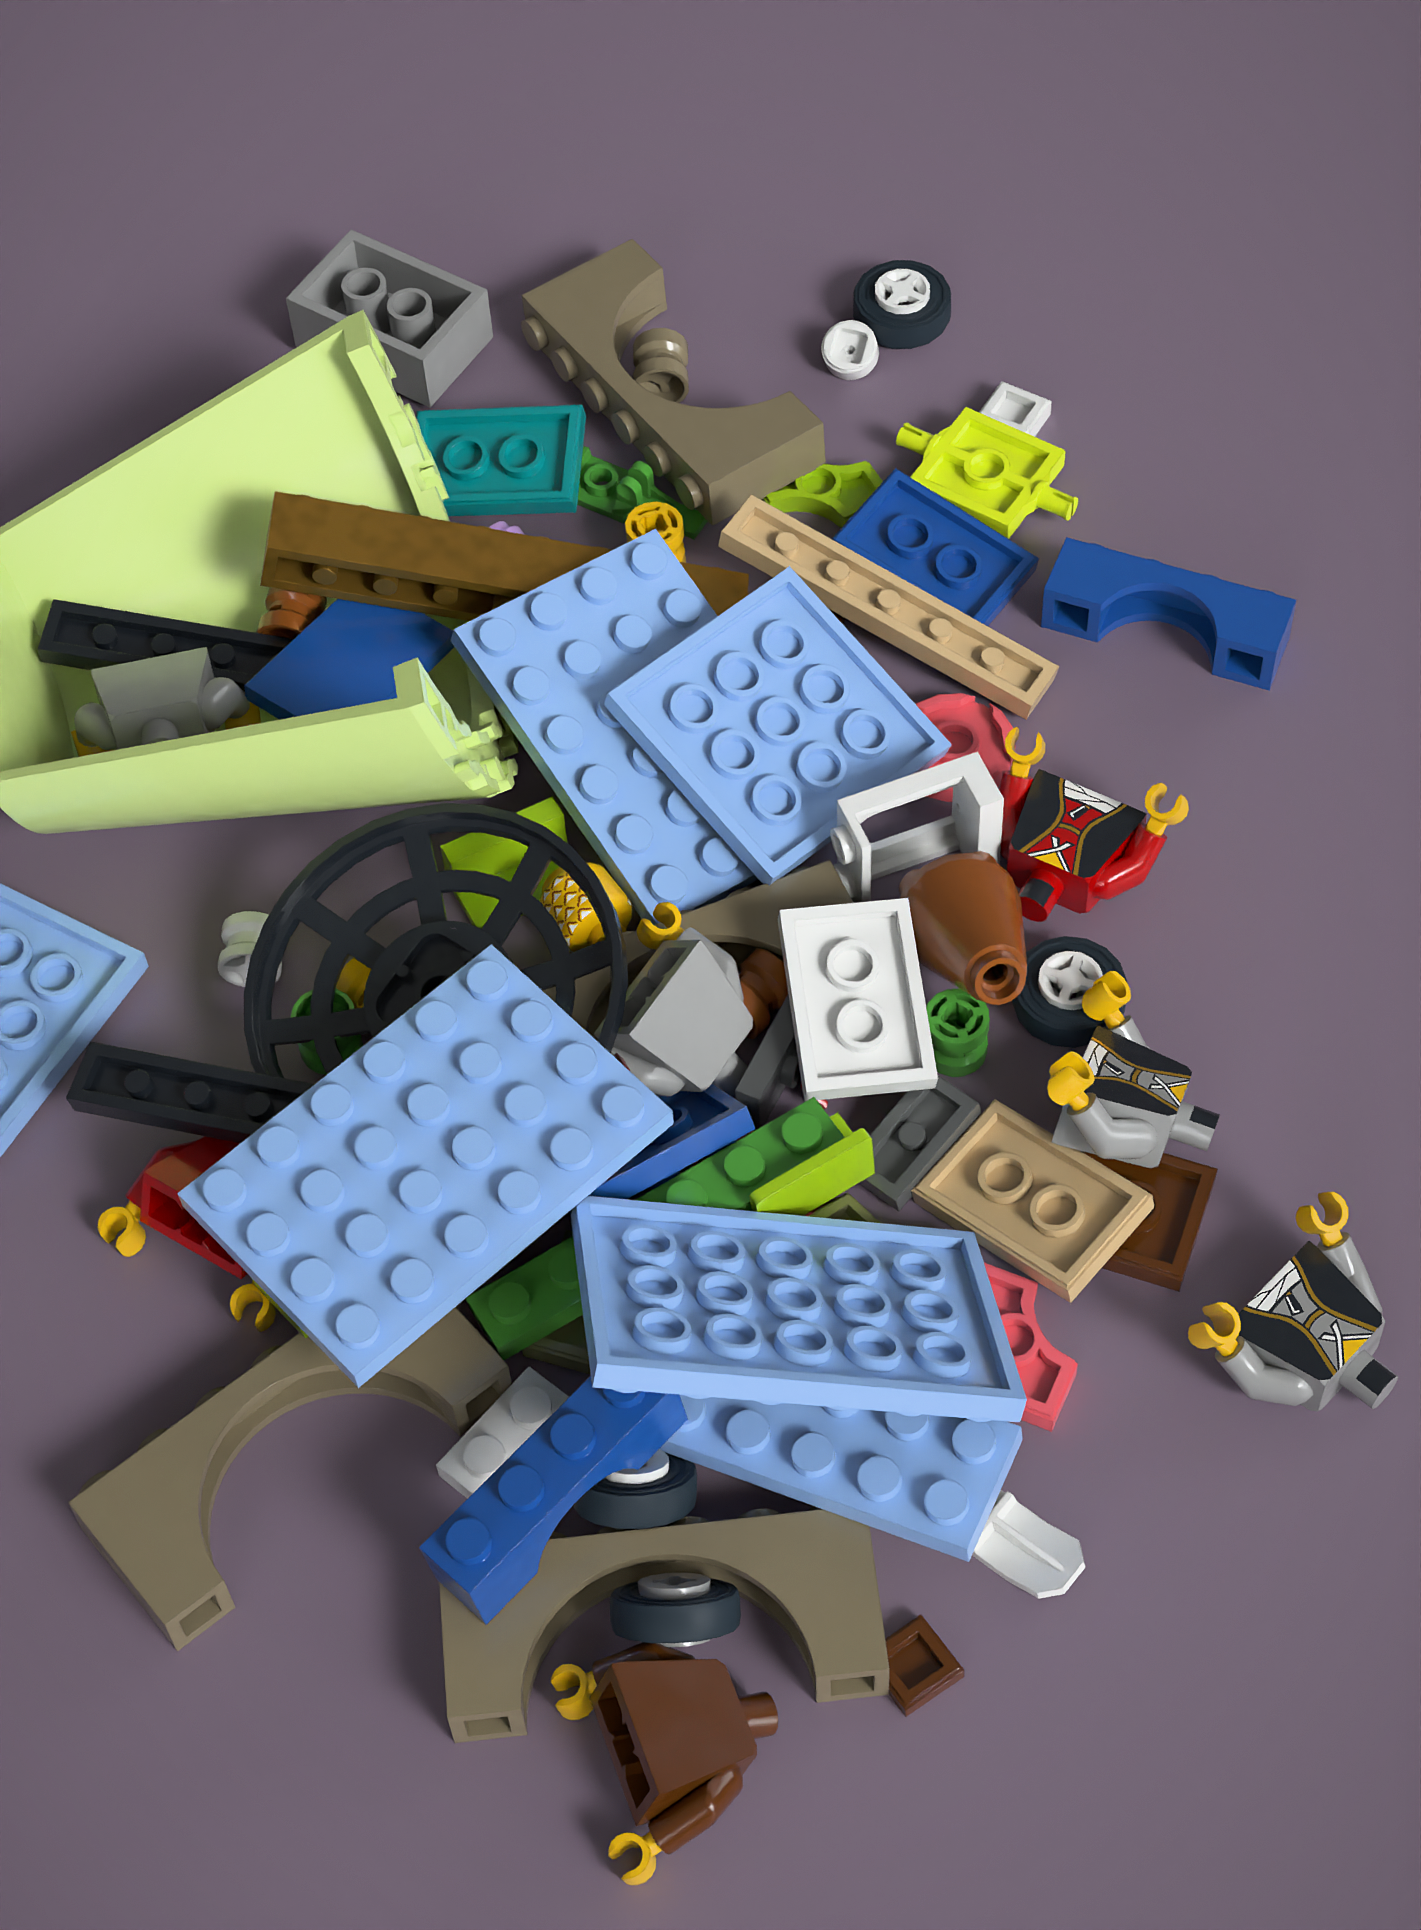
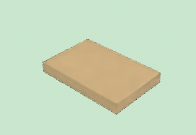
(1033, 1200)

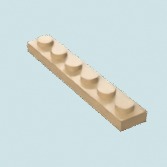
(891, 607)

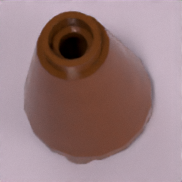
(969, 925)

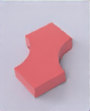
(1041, 1367)

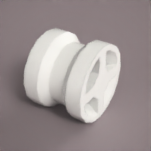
(240, 936)

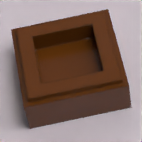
(919, 1665)

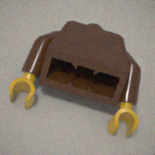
(673, 1740)

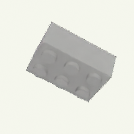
(420, 313)

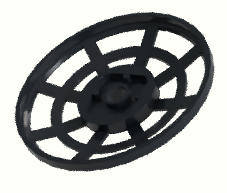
(432, 951)

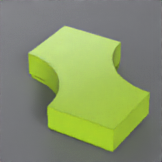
(828, 491)

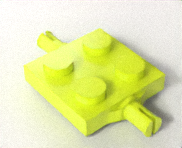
(989, 470)

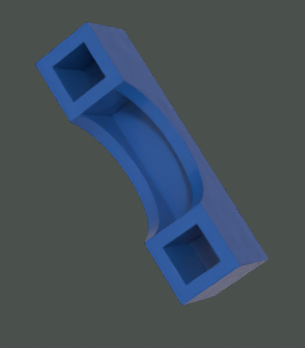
(1105, 588)
(502, 1528)

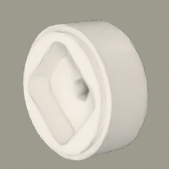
(850, 350)

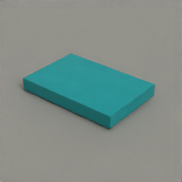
(507, 458)

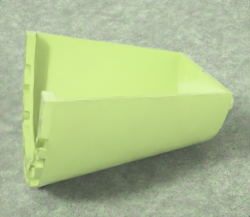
(184, 538)

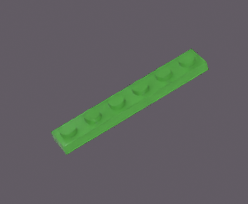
(547, 1290)

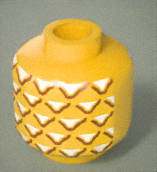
(575, 913)

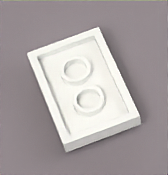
(857, 999)

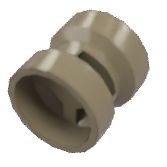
(661, 363)

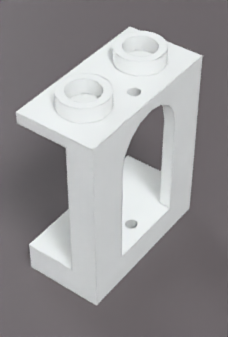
(970, 828)

